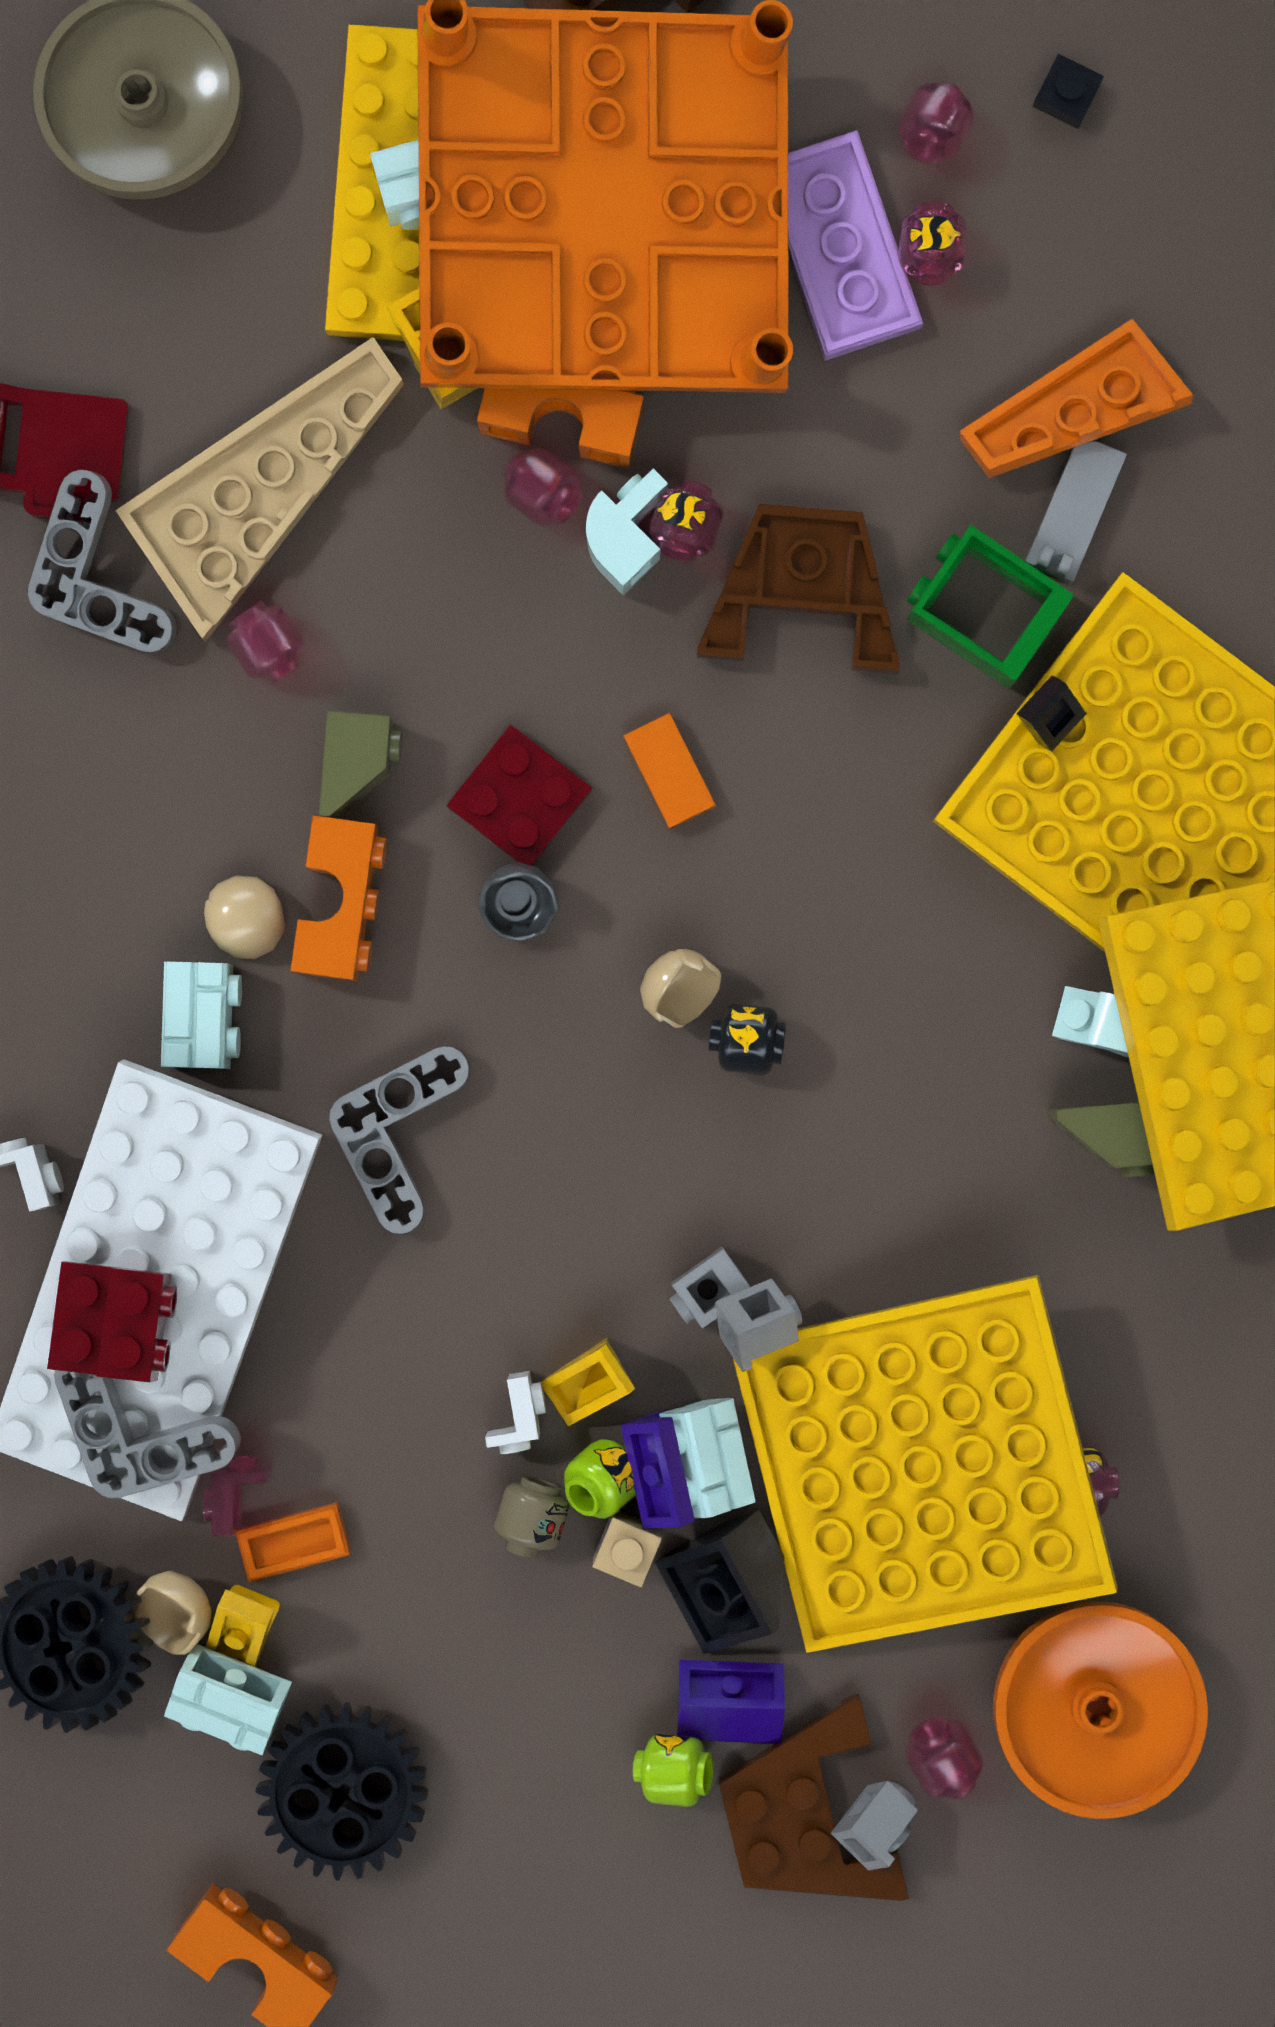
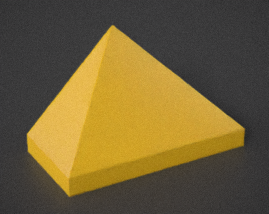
(588, 1383)

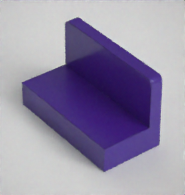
(657, 1471)
(731, 1701)

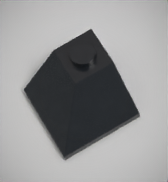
(727, 1582)

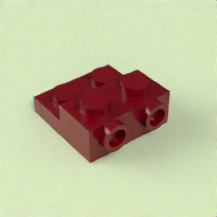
(111, 1322)

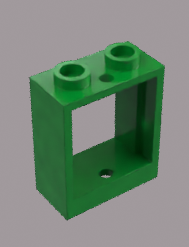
(1012, 568)

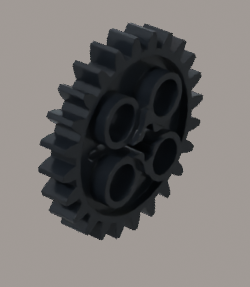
(110, 1634)
(316, 1830)

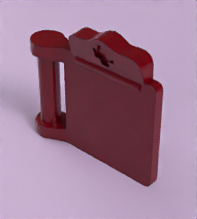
(60, 437)

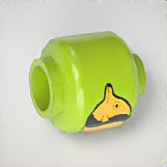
(599, 1479)
(673, 1770)

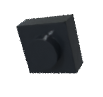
(1068, 91)
(1051, 713)

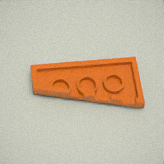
(1086, 398)

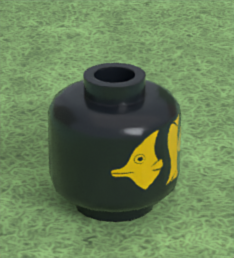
(748, 1039)

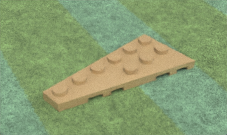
(239, 499)

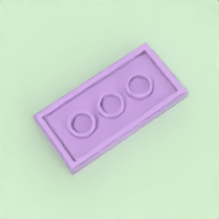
(845, 249)

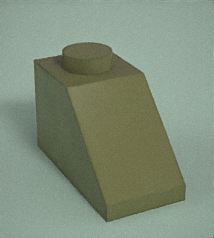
(356, 758)
(1110, 1134)

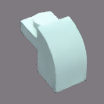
(612, 533)
(1090, 1020)

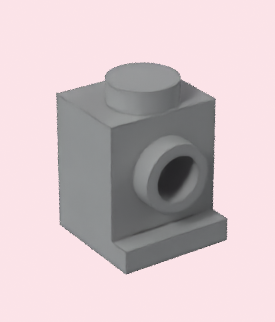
(716, 1267)
(757, 1322)
(877, 1824)

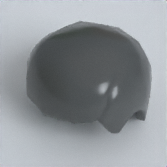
(518, 902)

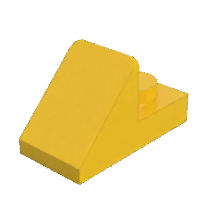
(242, 1624)

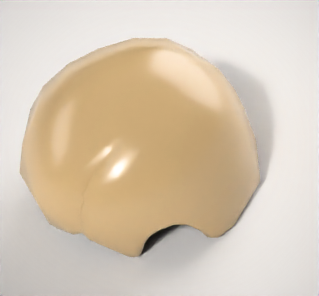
(244, 917)
(679, 987)
(176, 1611)

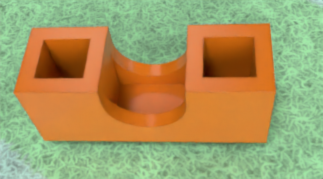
(607, 418)
(338, 945)
(226, 1930)

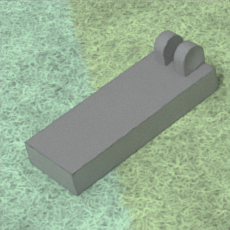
(1075, 510)

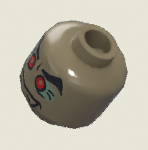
(531, 1516)

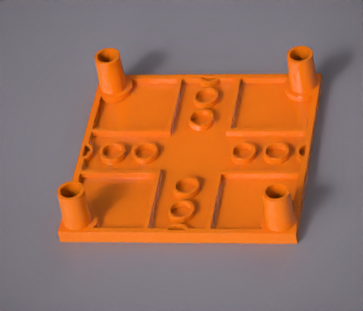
(603, 199)

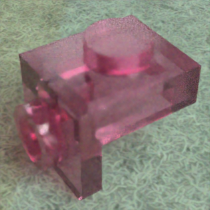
(223, 1501)

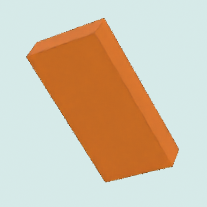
(669, 771)
(293, 1541)

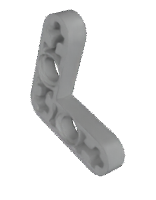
(79, 590)
(376, 1134)
(137, 1453)

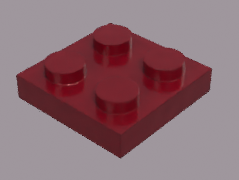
(519, 797)

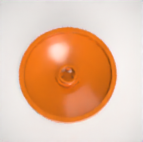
(1100, 1710)

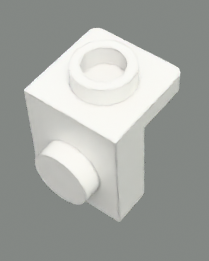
(38, 1177)
(526, 1403)

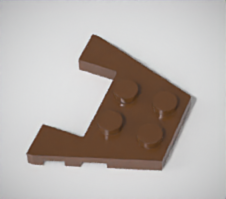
(810, 565)
(785, 1819)

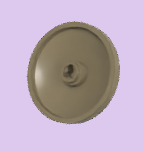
(138, 96)

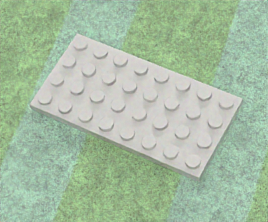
(178, 1190)

